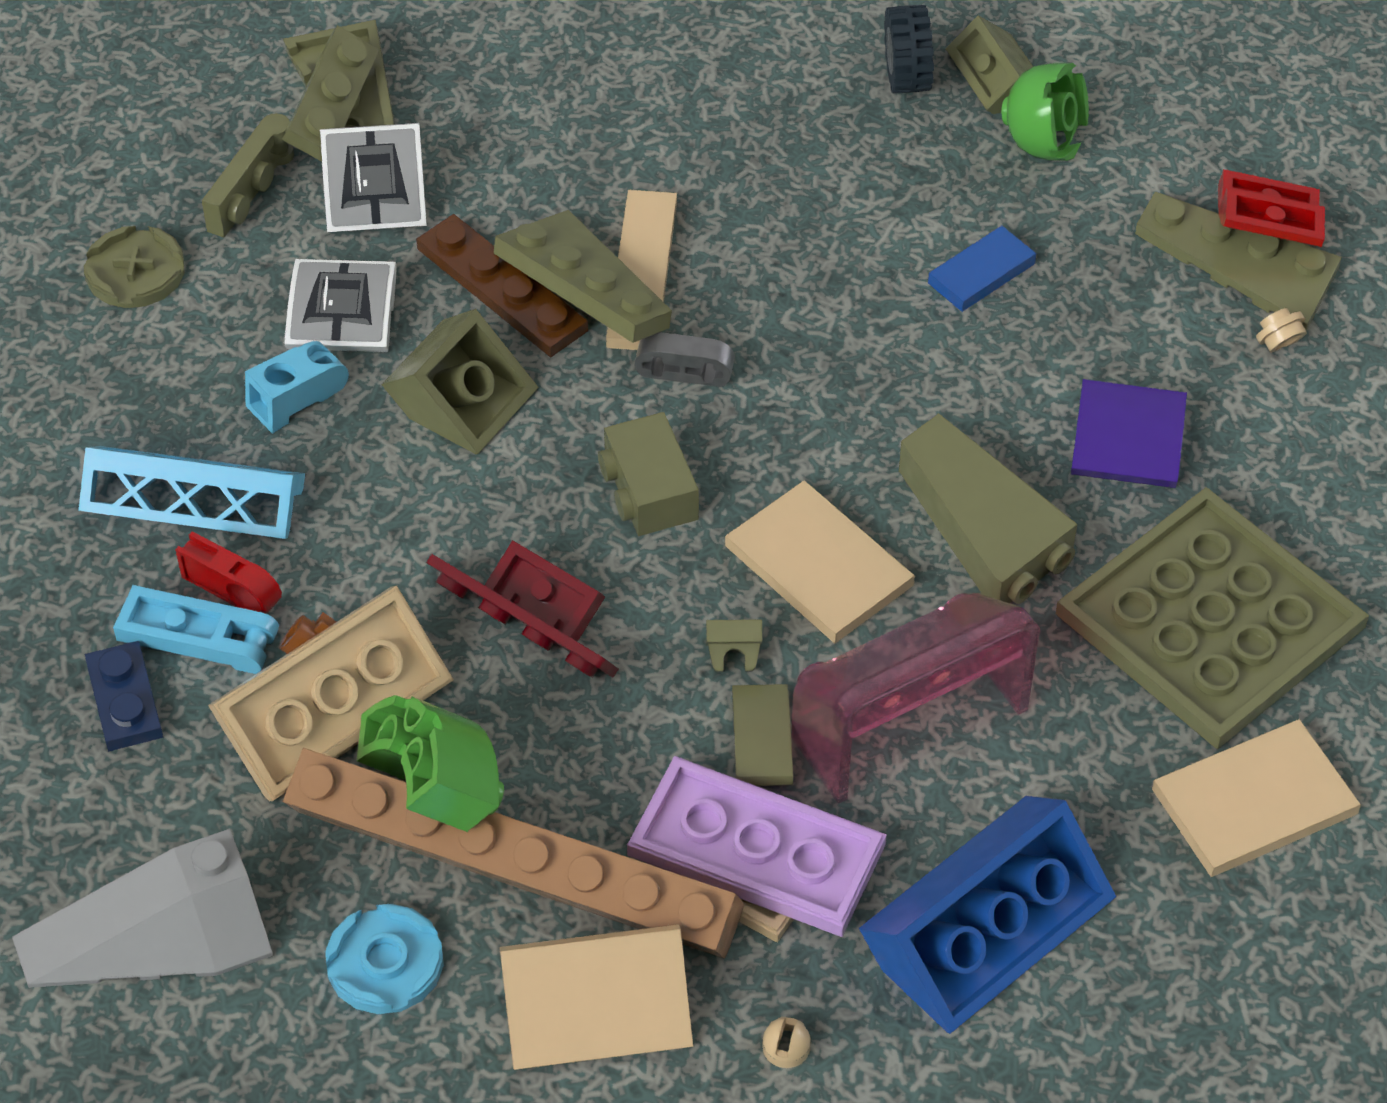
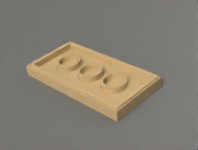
(325, 685)

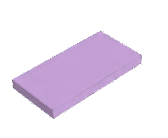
(757, 845)

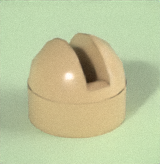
(798, 1045)

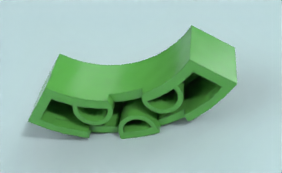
(439, 754)

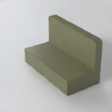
(988, 61)

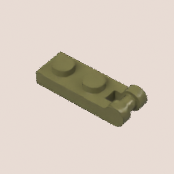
(247, 174)

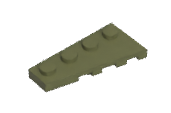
(374, 102)
(1262, 267)
(584, 272)

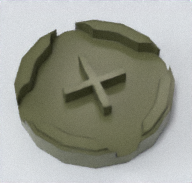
(134, 266)

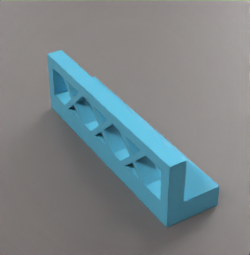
(189, 470)

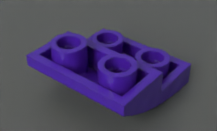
(1129, 433)

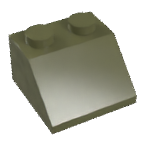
(461, 382)

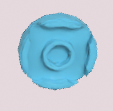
(384, 977)

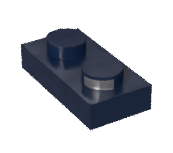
(123, 696)

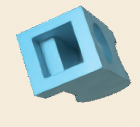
(292, 383)

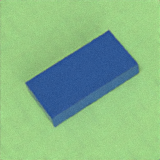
(981, 268)

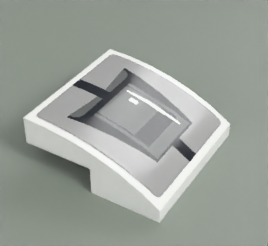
(373, 177)
(341, 304)

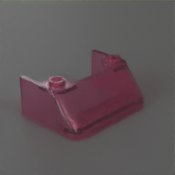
(906, 670)

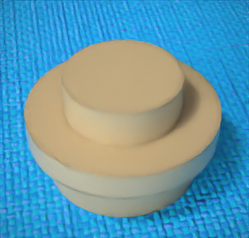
(1281, 329)

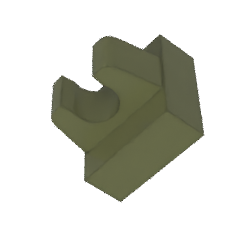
(734, 635)

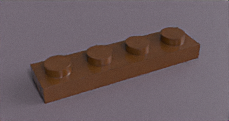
(502, 287)

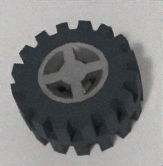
(908, 48)

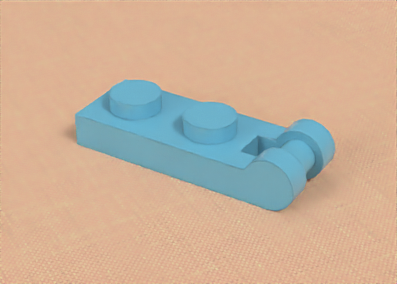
(196, 628)

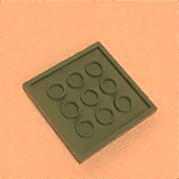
(1211, 616)

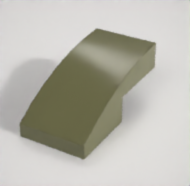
(762, 734)

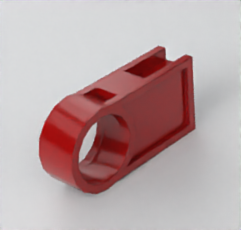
(227, 575)

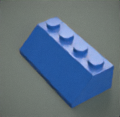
(989, 910)

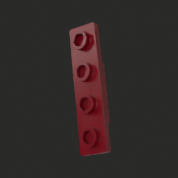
(538, 595)

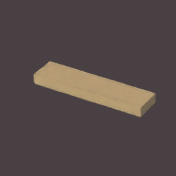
(646, 245)

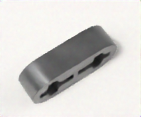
(685, 359)

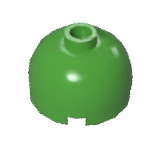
(1045, 102)

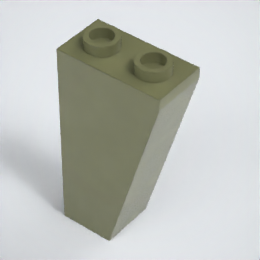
(985, 512)

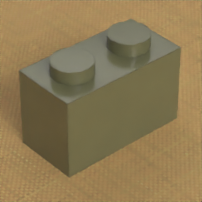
(649, 473)

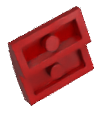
(1271, 208)

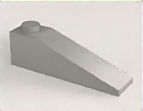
(165, 918)

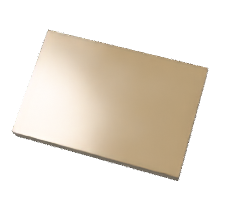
(819, 561)
(1255, 797)
(596, 996)

